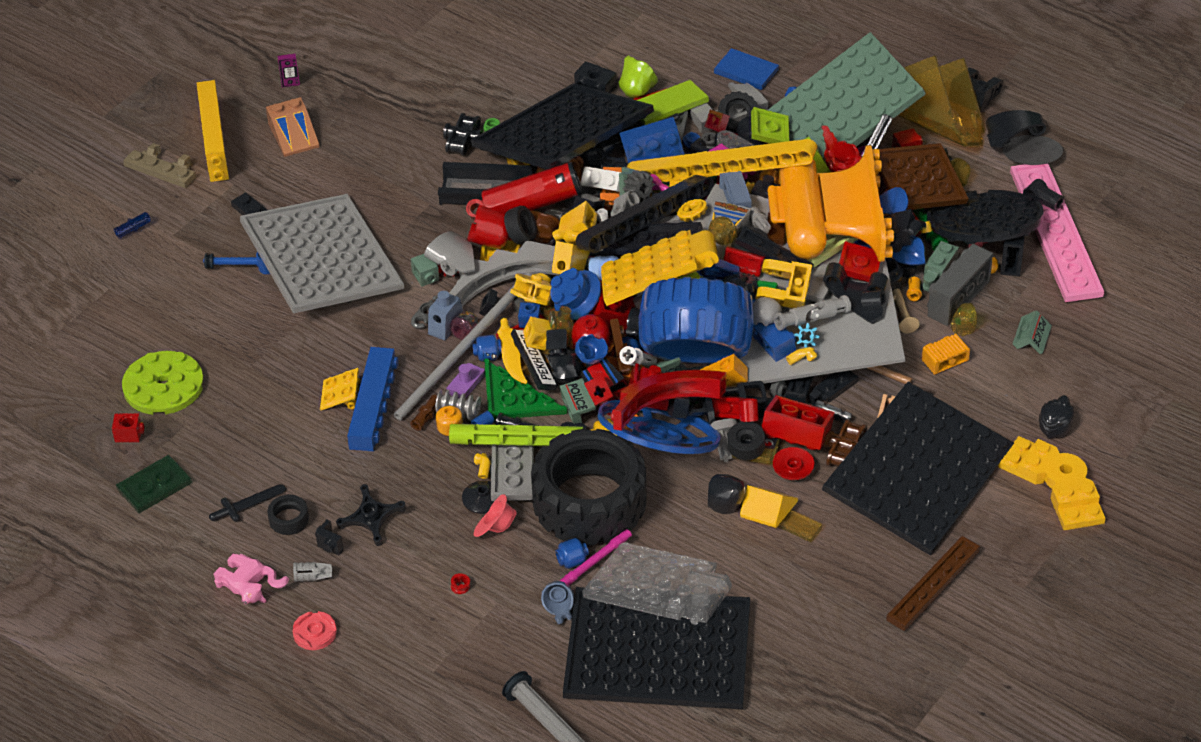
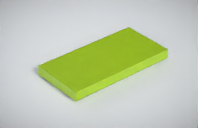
(674, 100)

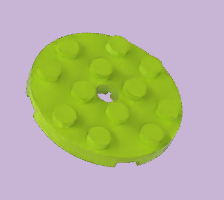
(145, 392)

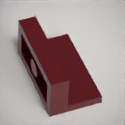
(717, 121)

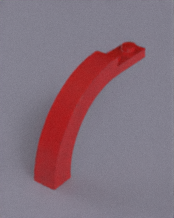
(666, 386)

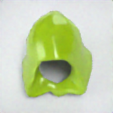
(636, 78)

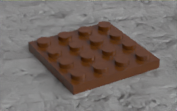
(923, 174)

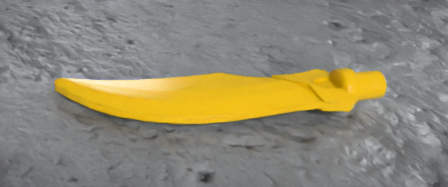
(510, 352)

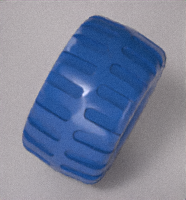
(695, 320)

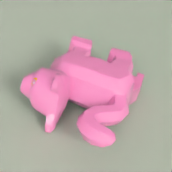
(246, 578)

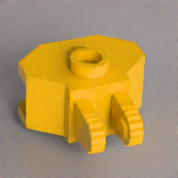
(532, 289)

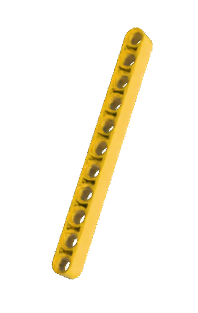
(729, 160)

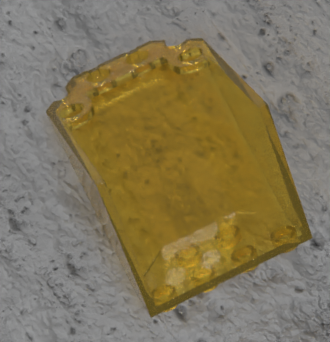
(949, 102)

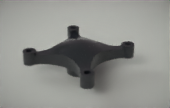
(371, 514)

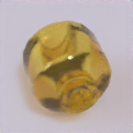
(723, 230)

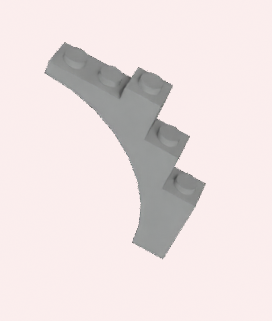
(502, 266)

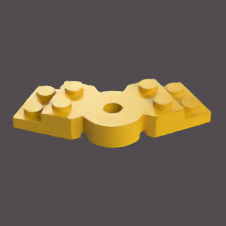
(1072, 493)

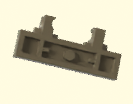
(149, 163)

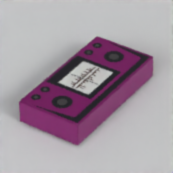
(288, 70)

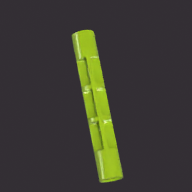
(506, 434)

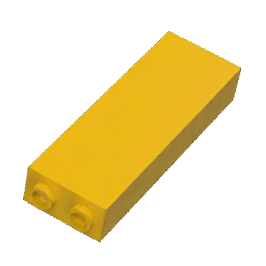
(212, 131)

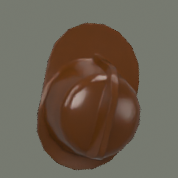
(545, 226)

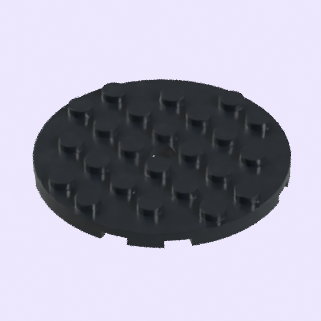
(987, 217)

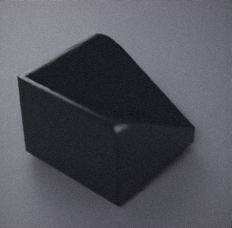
(679, 407)

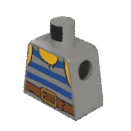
(737, 214)

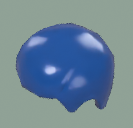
(590, 349)

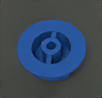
(576, 290)

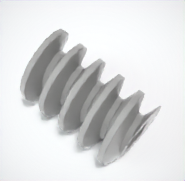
(469, 408)

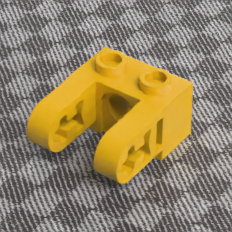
(799, 282)

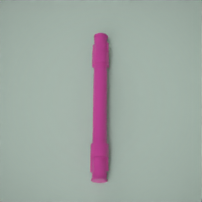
(573, 575)

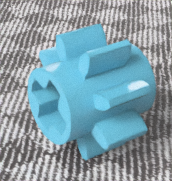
(813, 335)

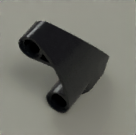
(1009, 123)
(866, 299)

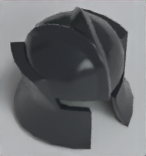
(565, 366)

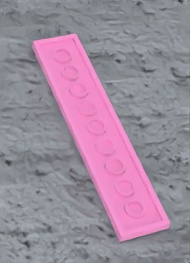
(1061, 240)

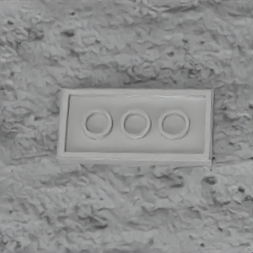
(511, 472)

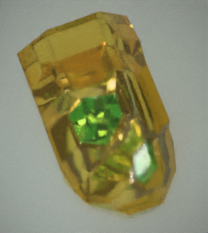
(964, 320)

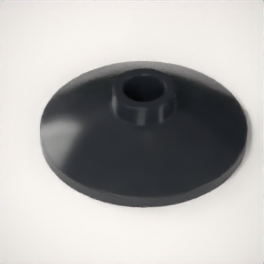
(477, 497)

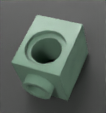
(424, 270)

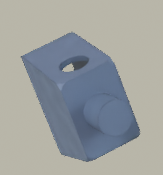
(442, 313)

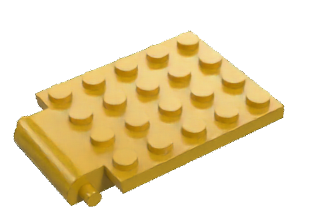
(661, 261)

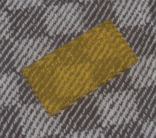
(800, 526)

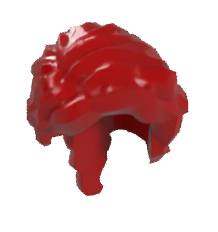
(839, 154)

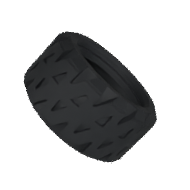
(589, 453)

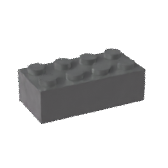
(959, 283)

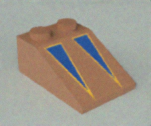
(292, 127)

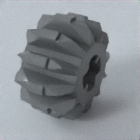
(640, 183)

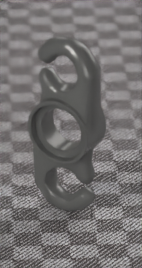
(421, 316)

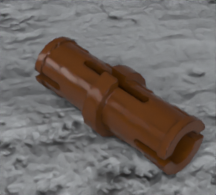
(426, 413)

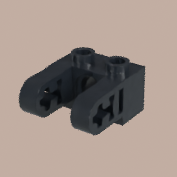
(984, 90)

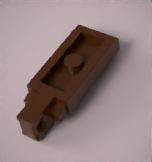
(617, 333)

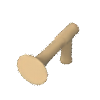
(908, 324)

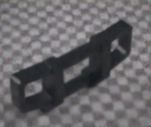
(739, 388)

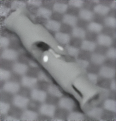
(819, 310)

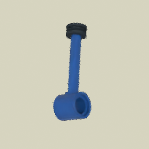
(210, 261)

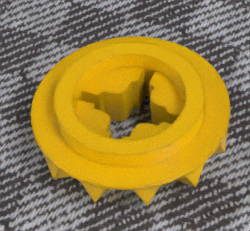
(692, 210)

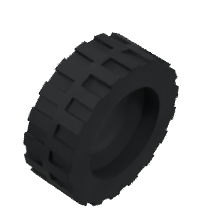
(732, 99)

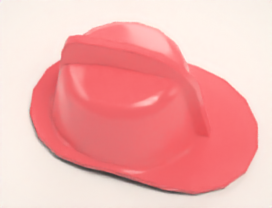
(497, 518)

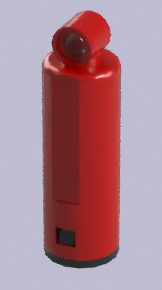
(531, 191)

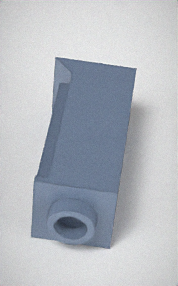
(735, 188)

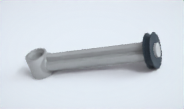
(519, 688)

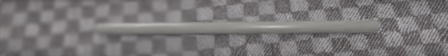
(460, 349)

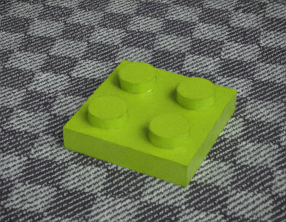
(769, 126)

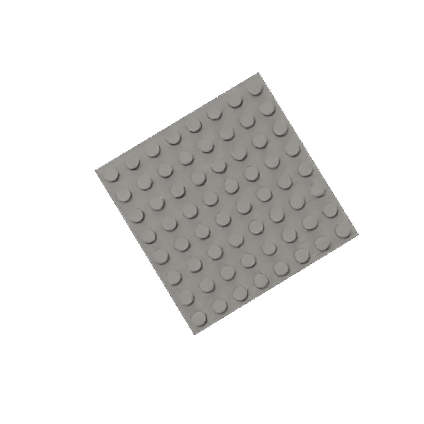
(843, 345)

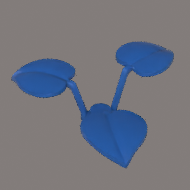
(892, 202)

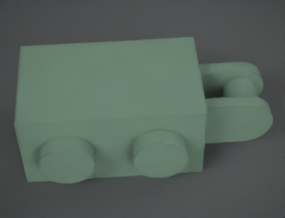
(939, 262)

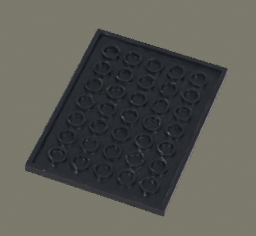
(562, 126)
(918, 467)
(656, 658)

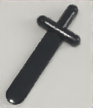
(232, 509)

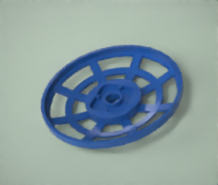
(661, 434)

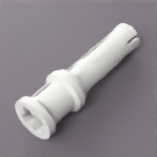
(635, 352)

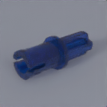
(132, 225)

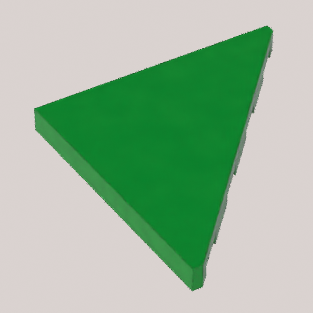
(516, 398)

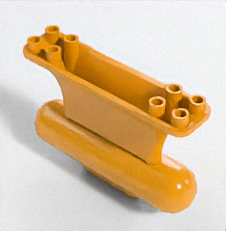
(831, 205)

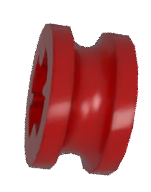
(459, 578)

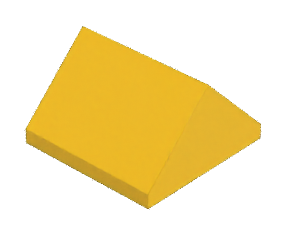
(766, 505)

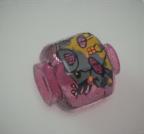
(463, 324)

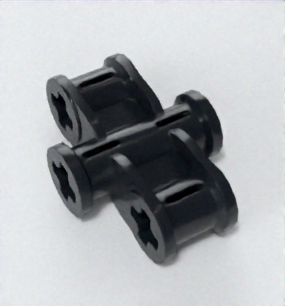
(460, 136)

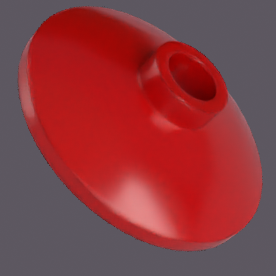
(793, 463)

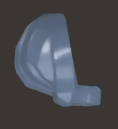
(558, 600)

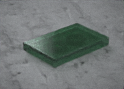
(153, 484)

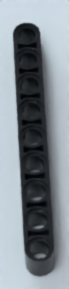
(643, 213)

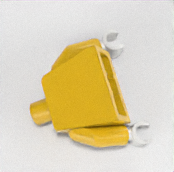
(577, 221)

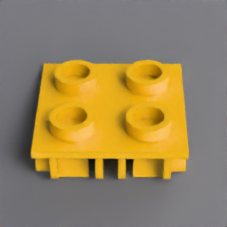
(341, 389)

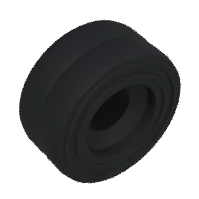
(746, 430)

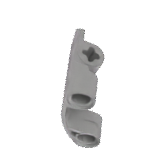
(451, 253)

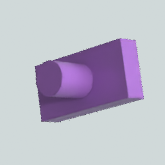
(466, 380)

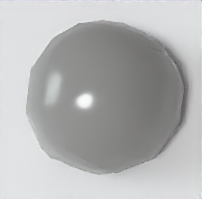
(764, 310)

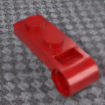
(736, 407)

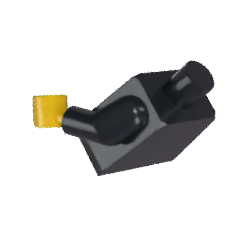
(906, 228)

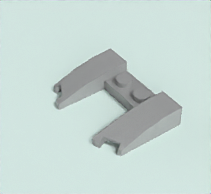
(736, 112)

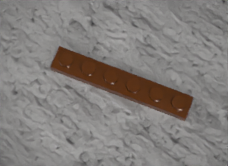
(932, 583)

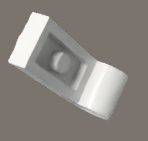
(600, 179)

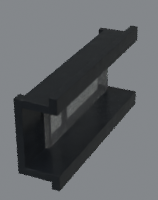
(468, 180)

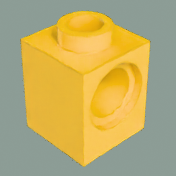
(535, 333)

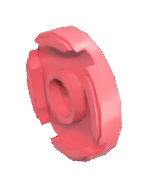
(314, 630)

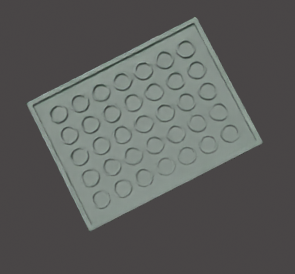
(850, 95)

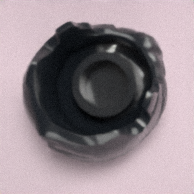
(1056, 417)

